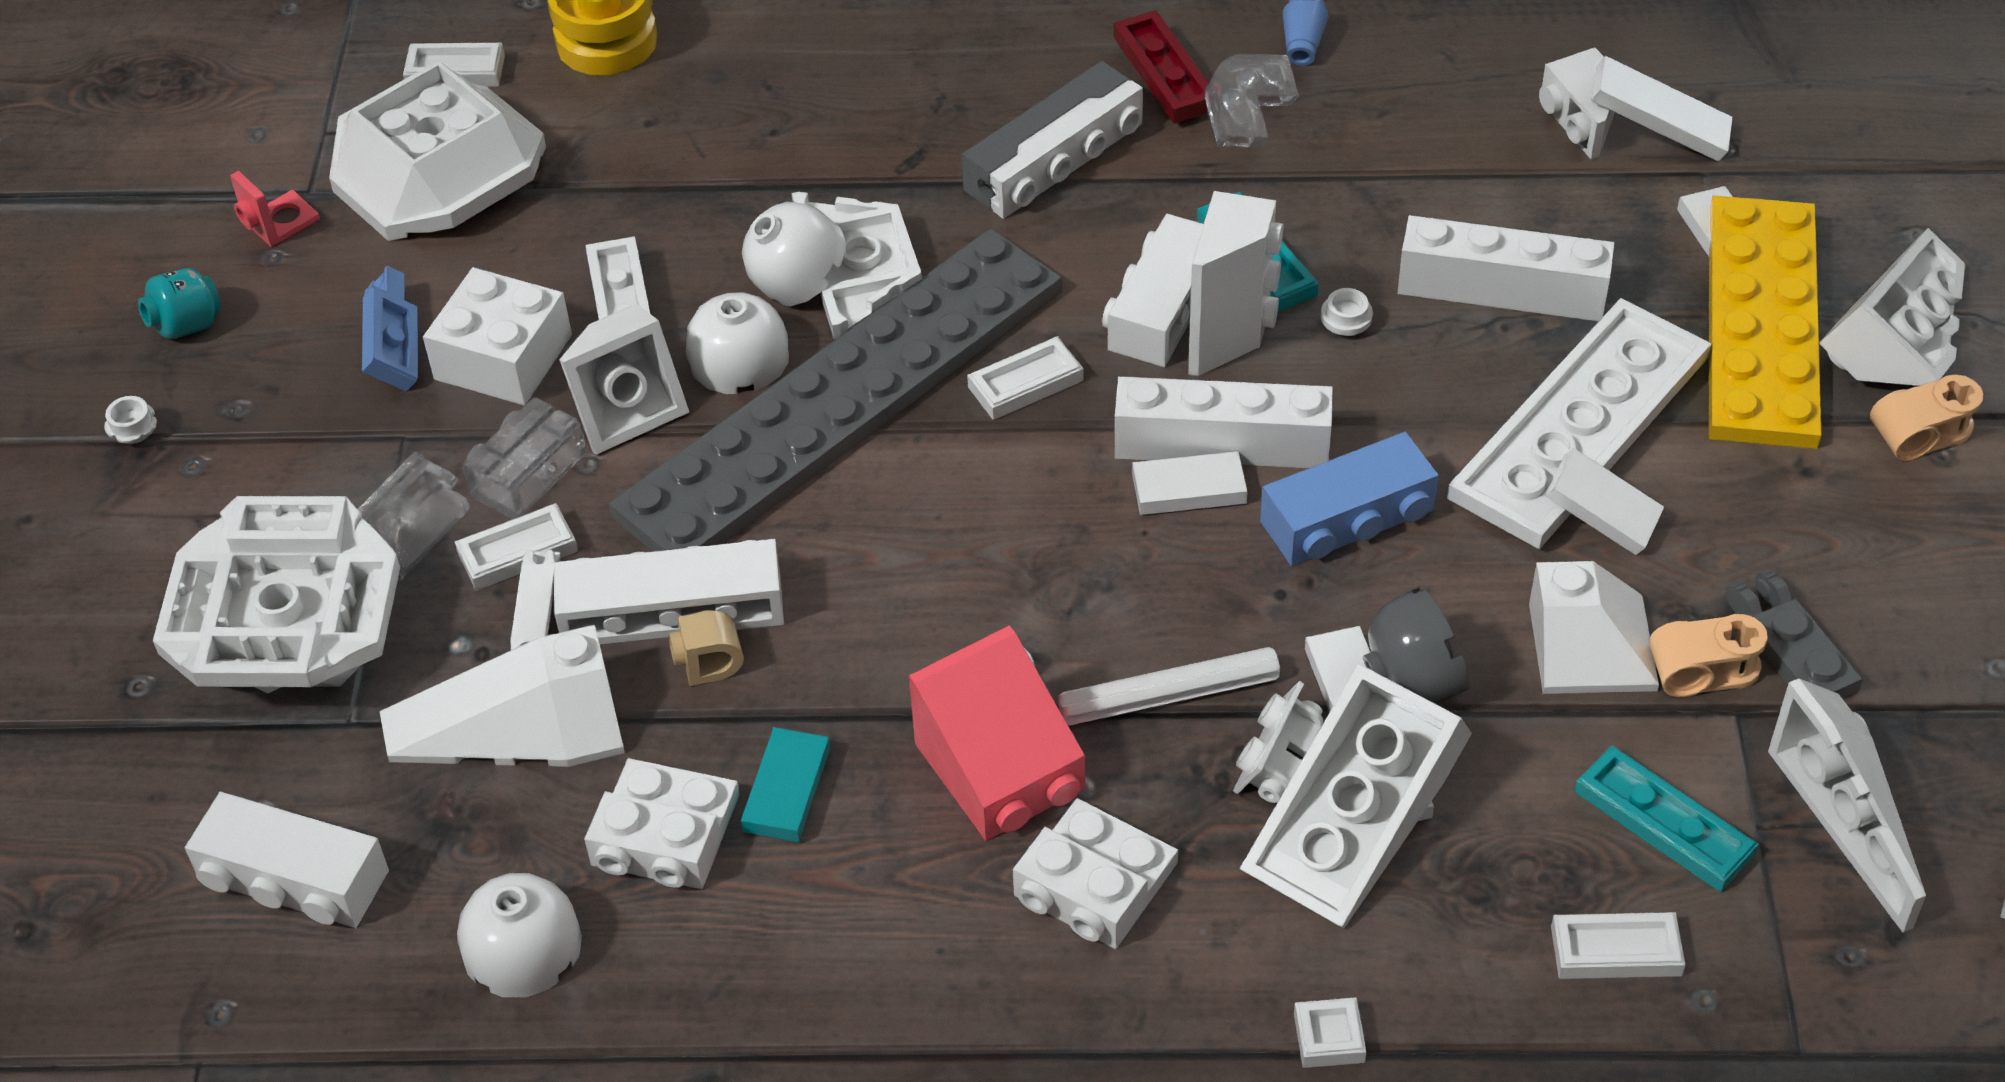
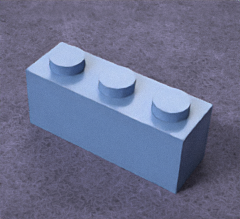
(1348, 498)

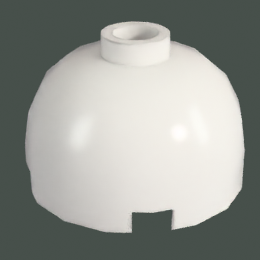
(792, 252)
(736, 343)
(518, 935)

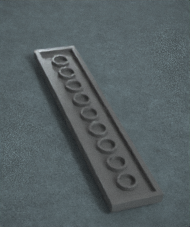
(836, 397)

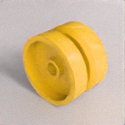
(603, 34)

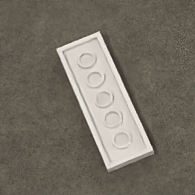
(1589, 403)

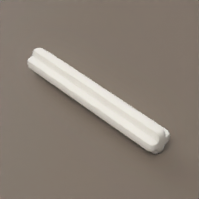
(1169, 686)

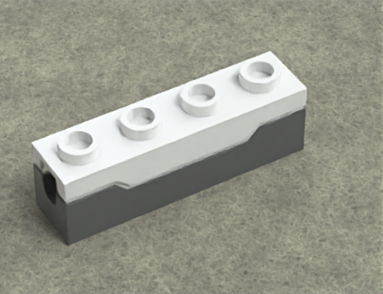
(1052, 139)

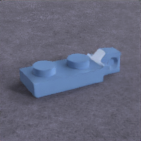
(389, 331)

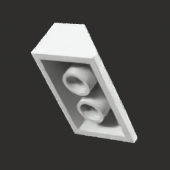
(1233, 280)

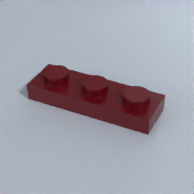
(1163, 65)

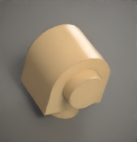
(706, 646)

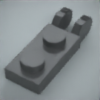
(1794, 642)

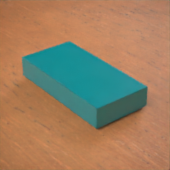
(785, 784)

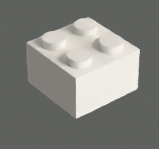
(498, 336)

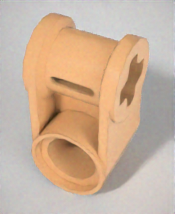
(1928, 416)
(1702, 657)

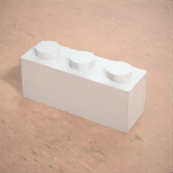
(1155, 294)
(287, 860)

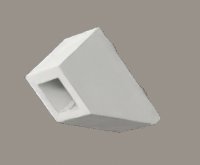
(1568, 95)

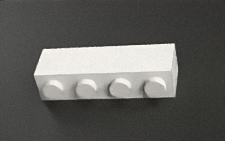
(1505, 268)
(1198, 417)
(647, 591)

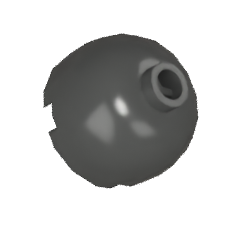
(1414, 648)

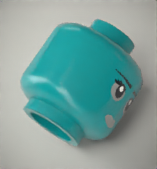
(179, 303)

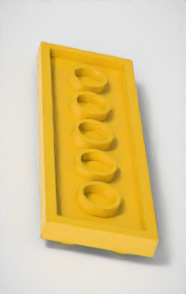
(1763, 323)

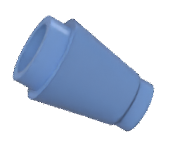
(1303, 29)

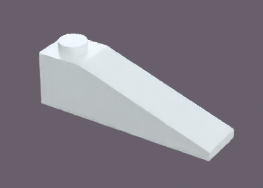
(1904, 319)
(525, 704)

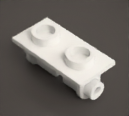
(1265, 759)

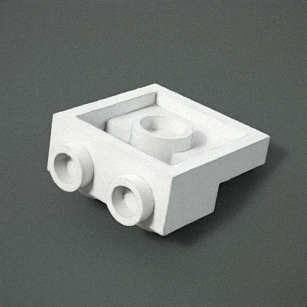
(661, 824)
(1093, 873)

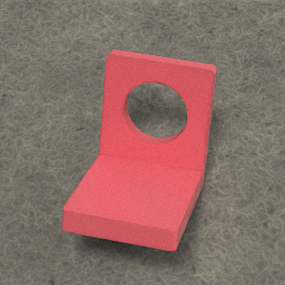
(258, 214)

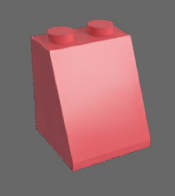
(995, 734)

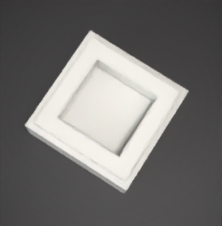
(1329, 1032)

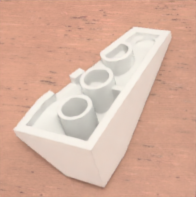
(1841, 779)

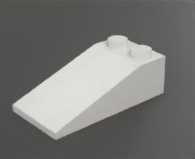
(1356, 795)

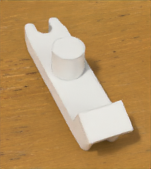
(534, 597)

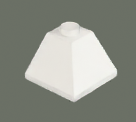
(622, 378)
(1589, 631)

